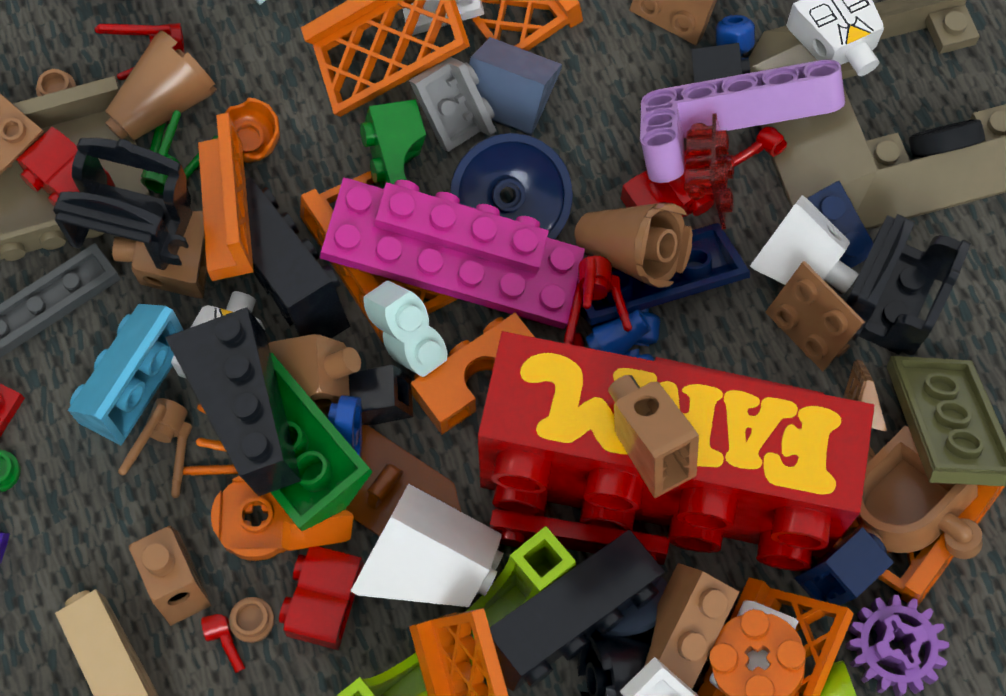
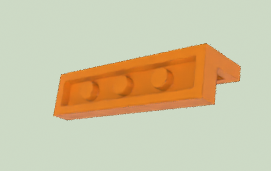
(225, 203)

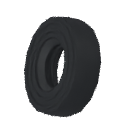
(946, 138)

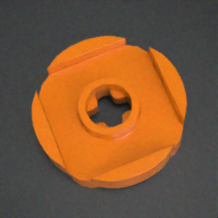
(238, 534)
(758, 632)

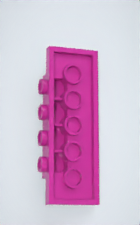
(453, 249)

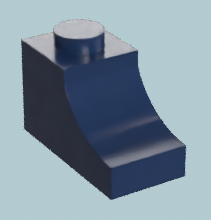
(846, 569)

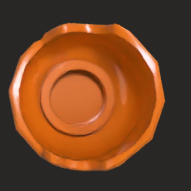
(256, 128)

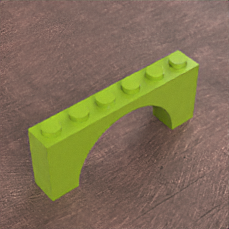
(527, 573)

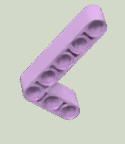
(739, 103)

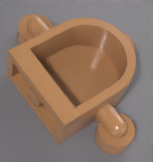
(908, 509)

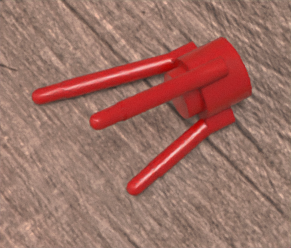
(173, 30)
(594, 283)

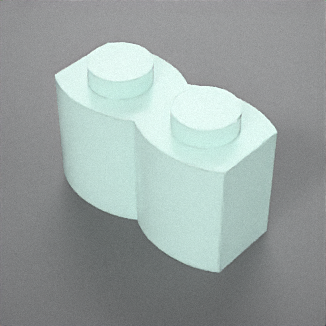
(405, 328)

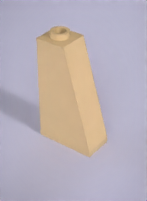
(103, 647)

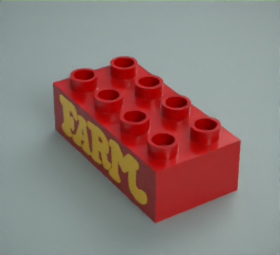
(770, 460)

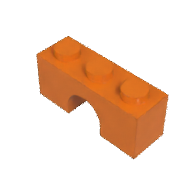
(444, 390)

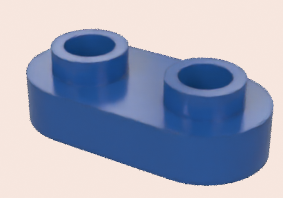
(347, 419)

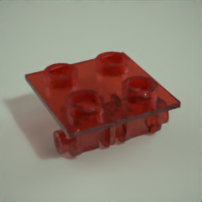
(709, 166)

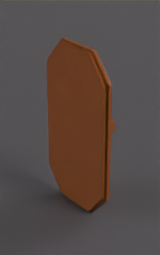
(392, 472)

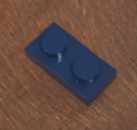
(838, 209)

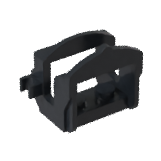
(123, 212)
(897, 284)

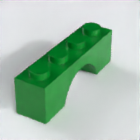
(394, 137)

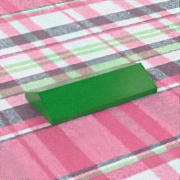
(326, 461)

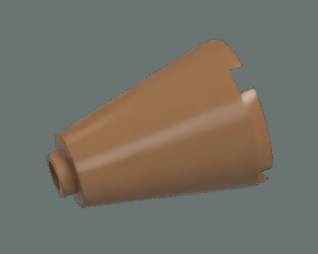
(156, 88)
(639, 240)

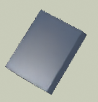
(514, 83)

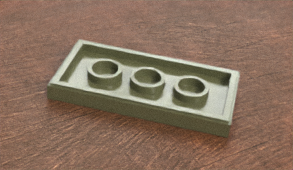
(950, 420)

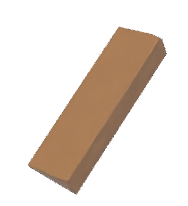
(862, 388)

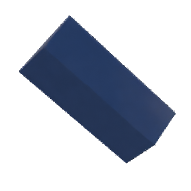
(710, 265)

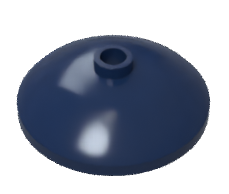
(527, 167)

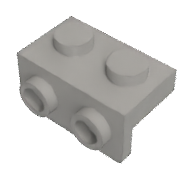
(453, 102)

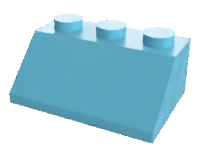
(127, 373)

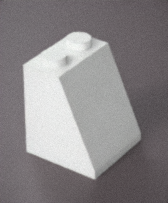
(430, 554)

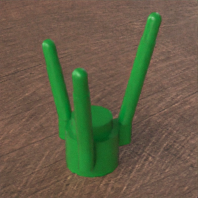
(156, 181)

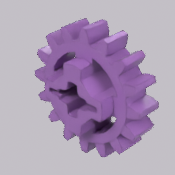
(904, 662)

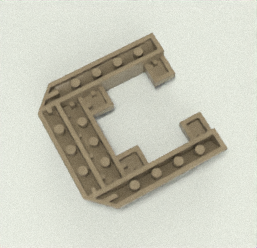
(878, 170)

